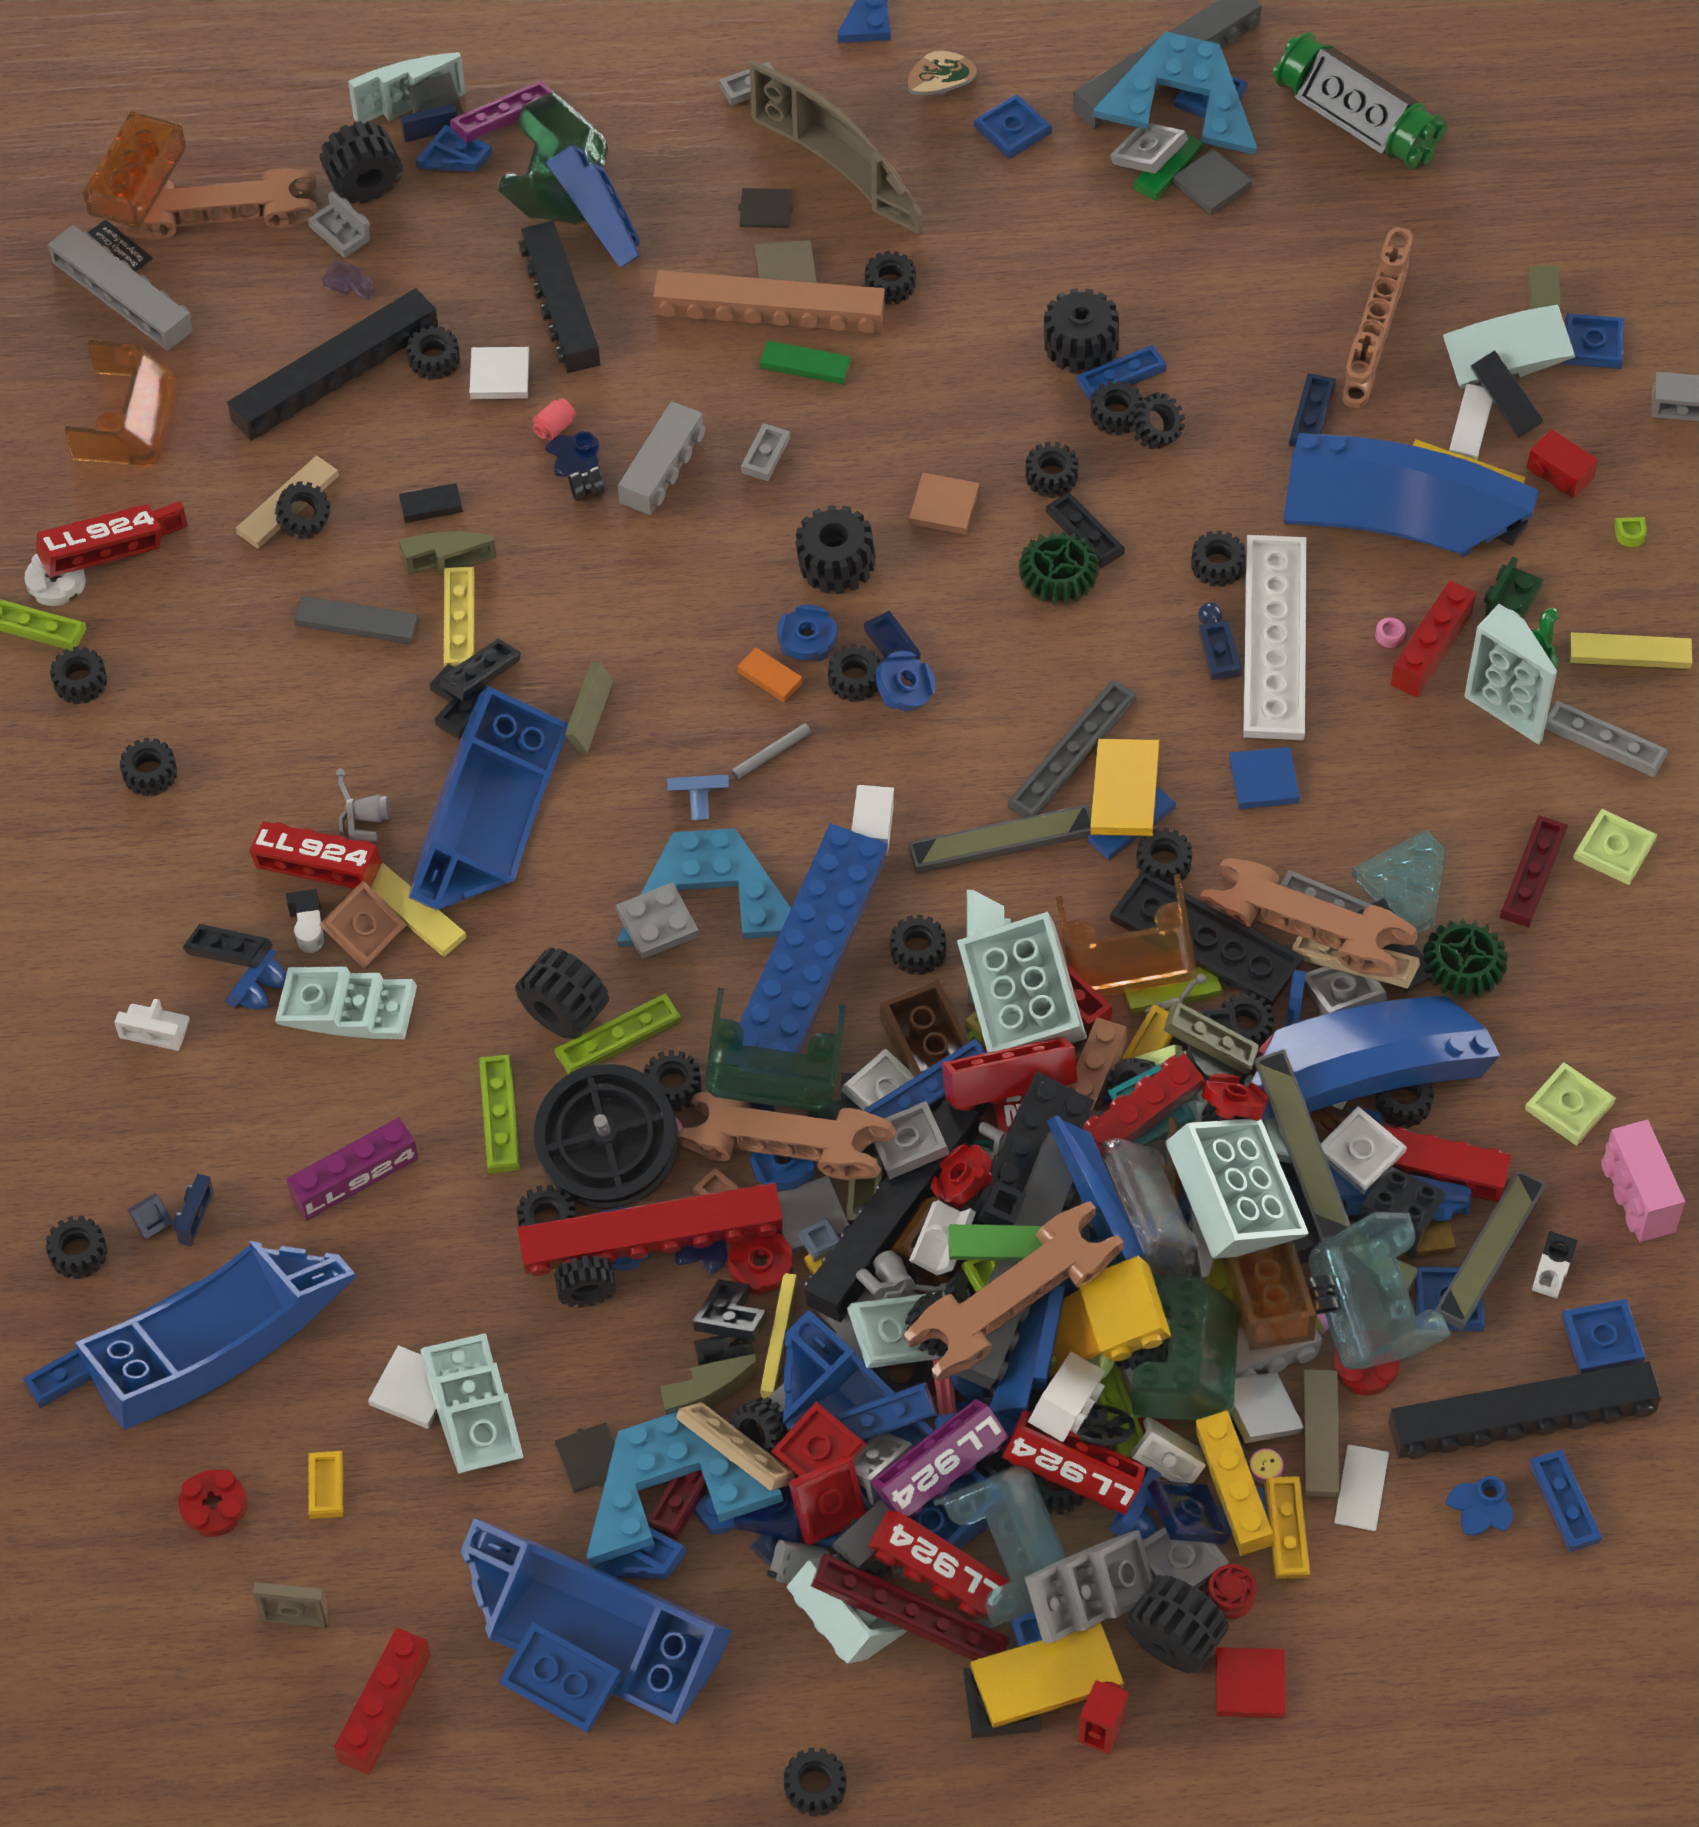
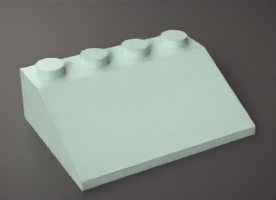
(1511, 673)
(1021, 984)
(1235, 1186)

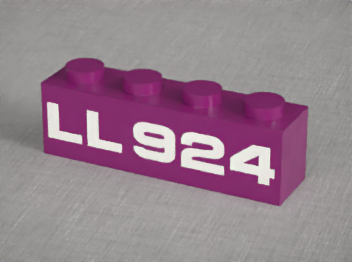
(352, 1168)
(940, 1459)

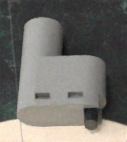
(791, 1557)

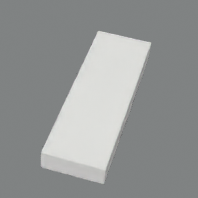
(1471, 422)

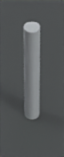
(771, 751)

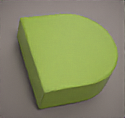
(1630, 531)

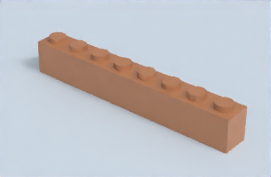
(769, 301)

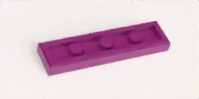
(496, 113)

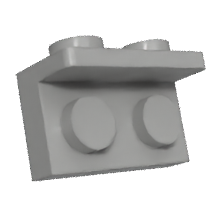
(876, 1458)

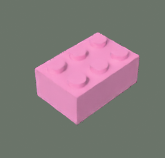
(1643, 1181)

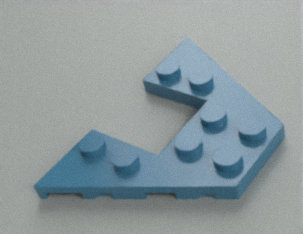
(1188, 66)
(717, 861)
(656, 1454)

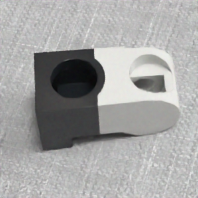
(307, 908)
(1554, 1264)

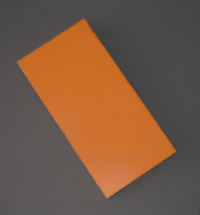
(769, 674)

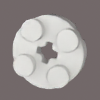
(49, 592)

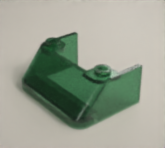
(771, 1074)

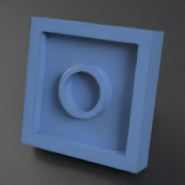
(698, 788)

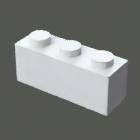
(1068, 1397)

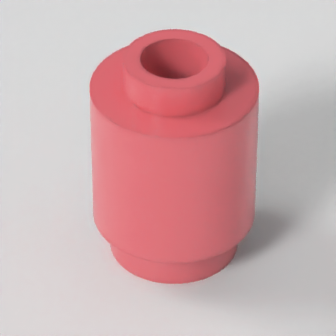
(553, 419)

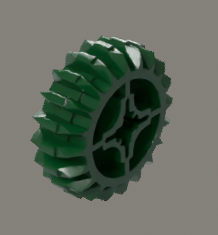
(1065, 566)
(1481, 969)

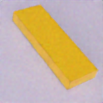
(1288, 1527)

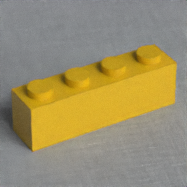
(1234, 1483)

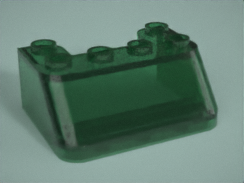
(553, 128)
(1201, 1354)

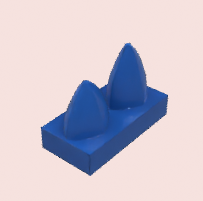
(248, 992)
(1136, 1517)

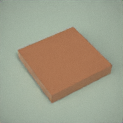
(944, 503)
(363, 924)

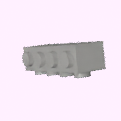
(661, 458)

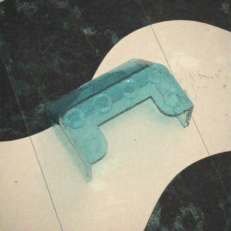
(1375, 1311)
(1019, 1528)

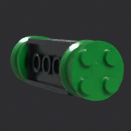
(1359, 101)

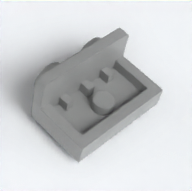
(341, 225)

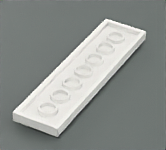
(1275, 638)

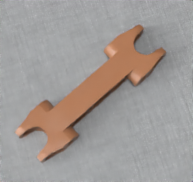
(267, 199)
(1377, 317)
(1353, 934)
(833, 1143)
(968, 1323)

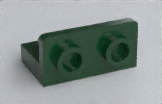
(1514, 589)

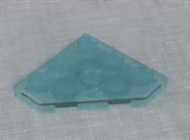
(1407, 878)

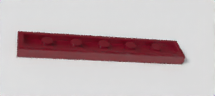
(906, 1610)

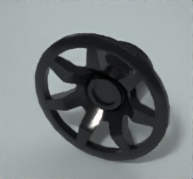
(1102, 1432)

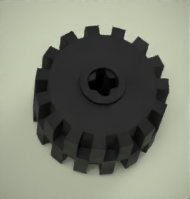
(361, 162)
(1081, 330)
(835, 549)
(562, 993)
(1177, 1624)

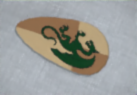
(940, 73)

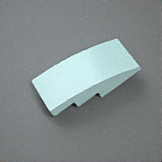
(386, 88)
(1523, 341)
(346, 1003)
(471, 1403)

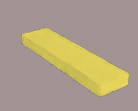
(459, 615)
(1630, 650)
(426, 922)
(777, 1342)

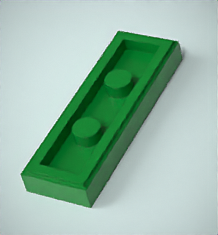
(1156, 184)
(805, 362)

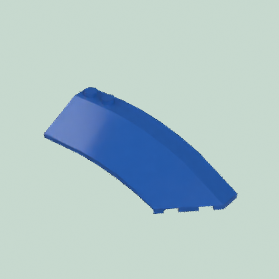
(1401, 492)
(487, 800)
(1382, 1049)
(183, 1353)
(831, 1373)
(653, 1641)

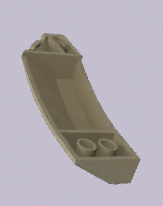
(829, 133)

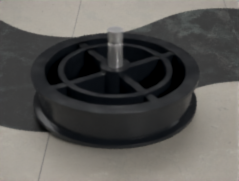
(606, 1135)

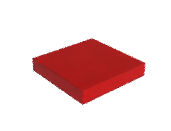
(817, 1442)
(827, 1499)
(1250, 1682)

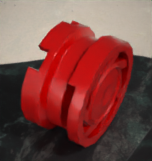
(1232, 1590)

